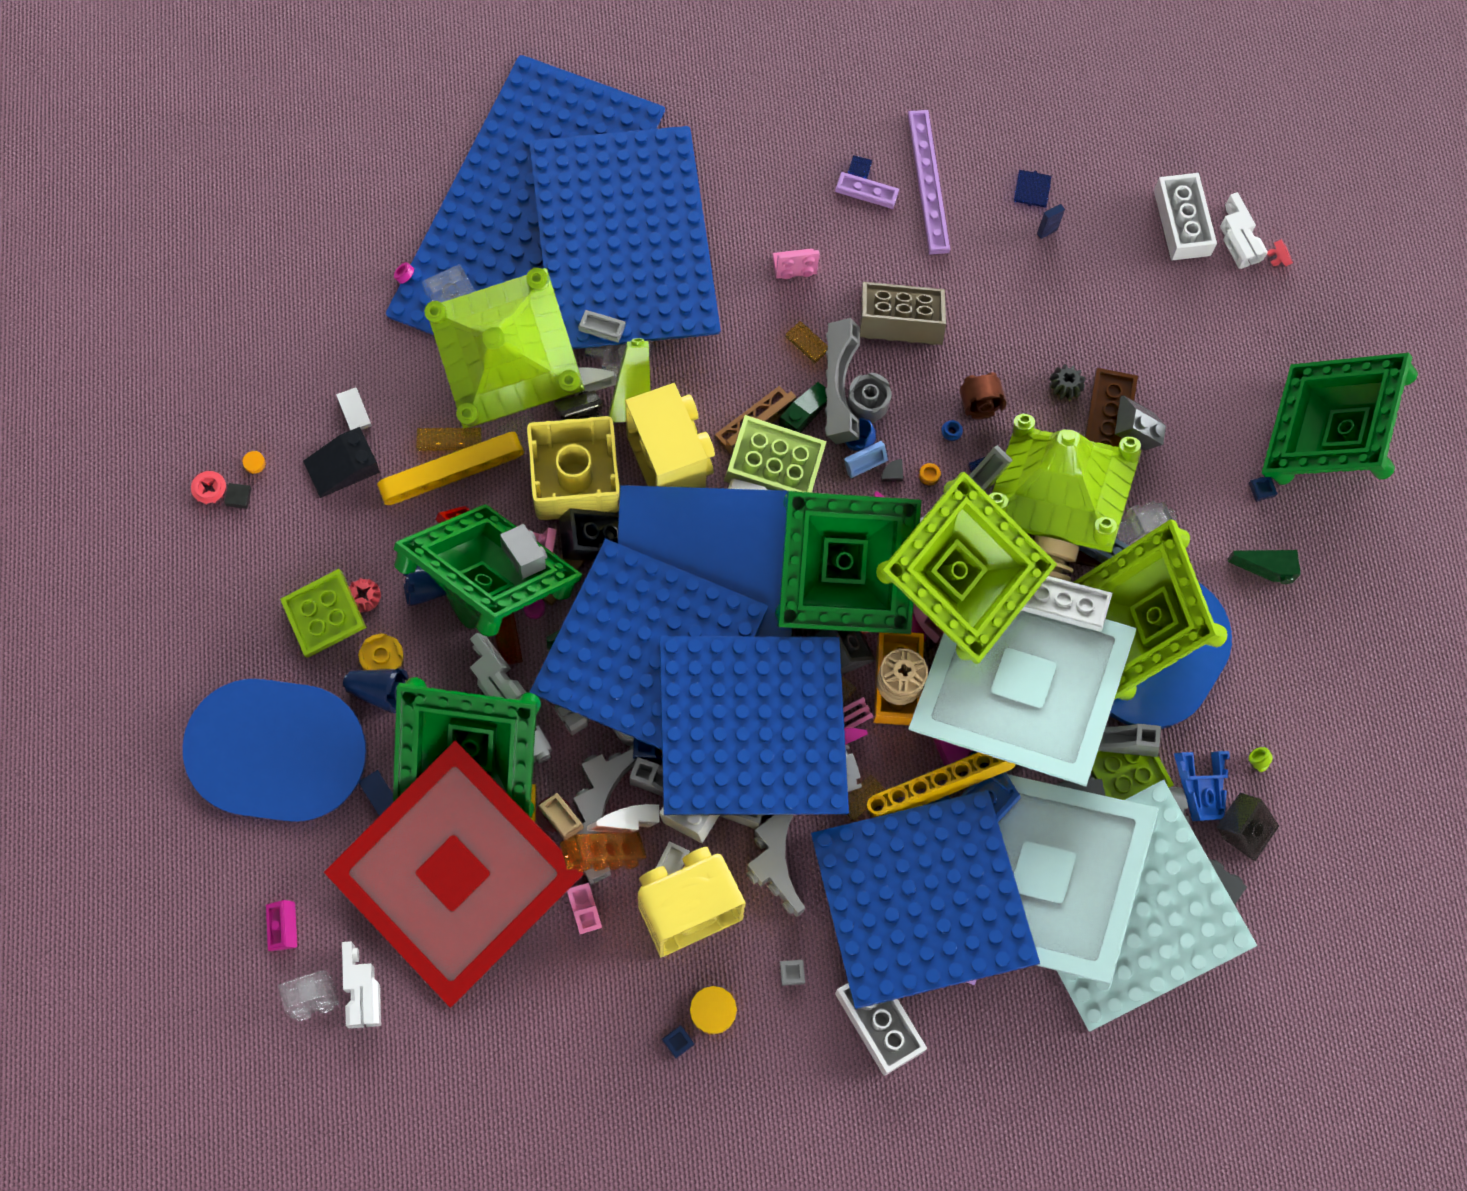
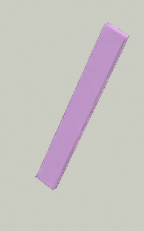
(928, 182)

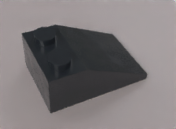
(341, 463)
(585, 531)

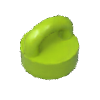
(1260, 758)

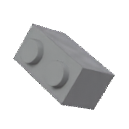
(523, 551)

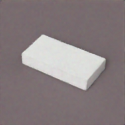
(353, 409)
(672, 858)

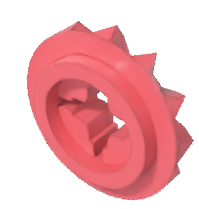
(208, 478)
(373, 594)

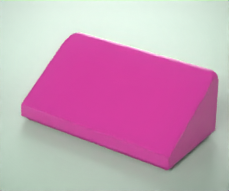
(281, 925)

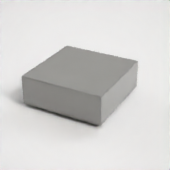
(792, 972)

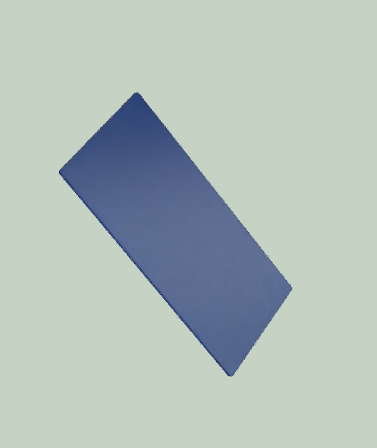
(491, 207)

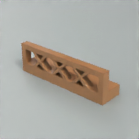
(770, 415)

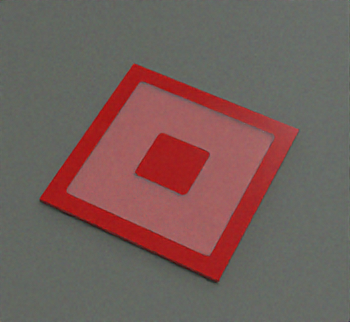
(453, 873)

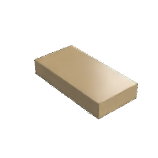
(561, 816)

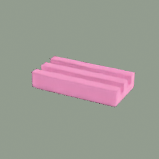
(865, 709)

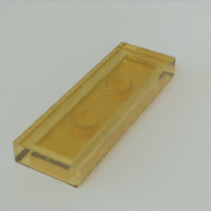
(447, 438)

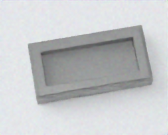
(602, 326)

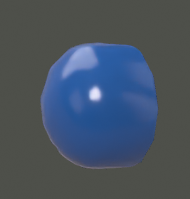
(867, 436)

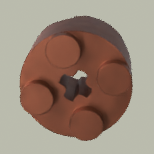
(982, 395)

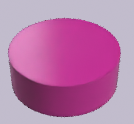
(404, 272)
(535, 609)

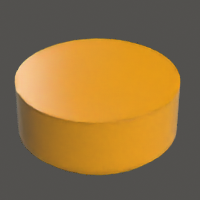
(254, 462)
(929, 474)

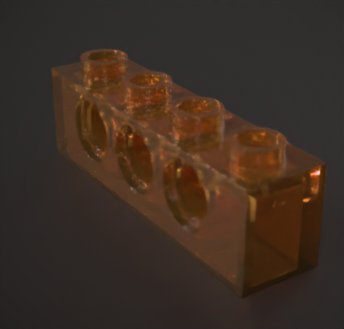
(603, 851)

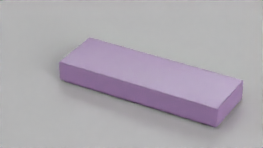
(867, 190)

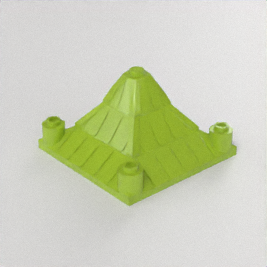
(505, 348)
(1066, 484)
(968, 567)
(1161, 598)

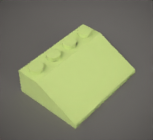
(775, 457)

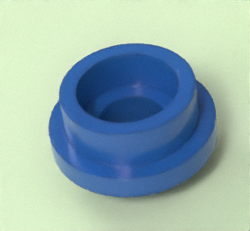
(954, 425)

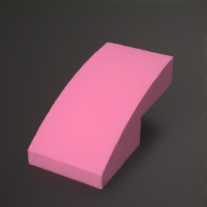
(927, 625)
(584, 908)

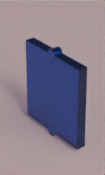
(1032, 188)

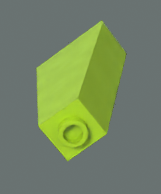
(632, 377)

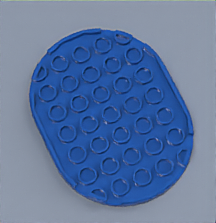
(1181, 687)
(274, 750)

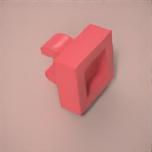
(1282, 254)

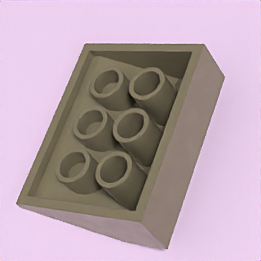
(903, 313)

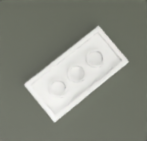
(1070, 603)

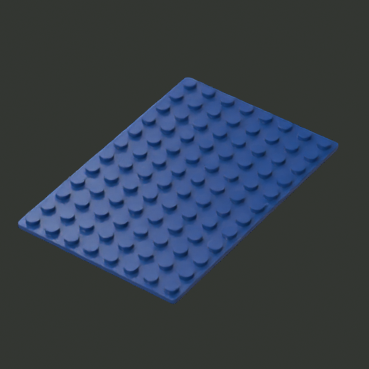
(625, 233)

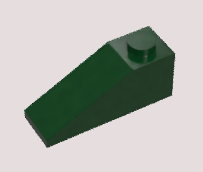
(804, 409)
(1270, 564)

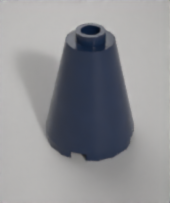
(421, 588)
(376, 686)

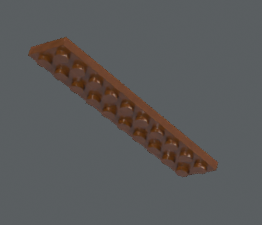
(1102, 418)

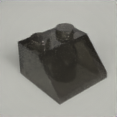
(582, 406)
(1248, 825)

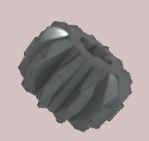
(1067, 382)

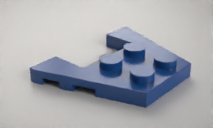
(1001, 791)
(1204, 793)

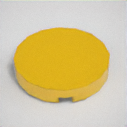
(381, 653)
(713, 1010)

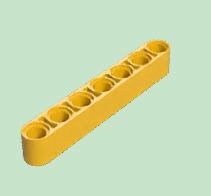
(450, 468)
(933, 790)

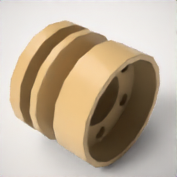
(1060, 552)
(899, 688)

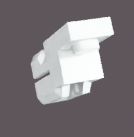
(1239, 236)
(492, 671)
(364, 990)

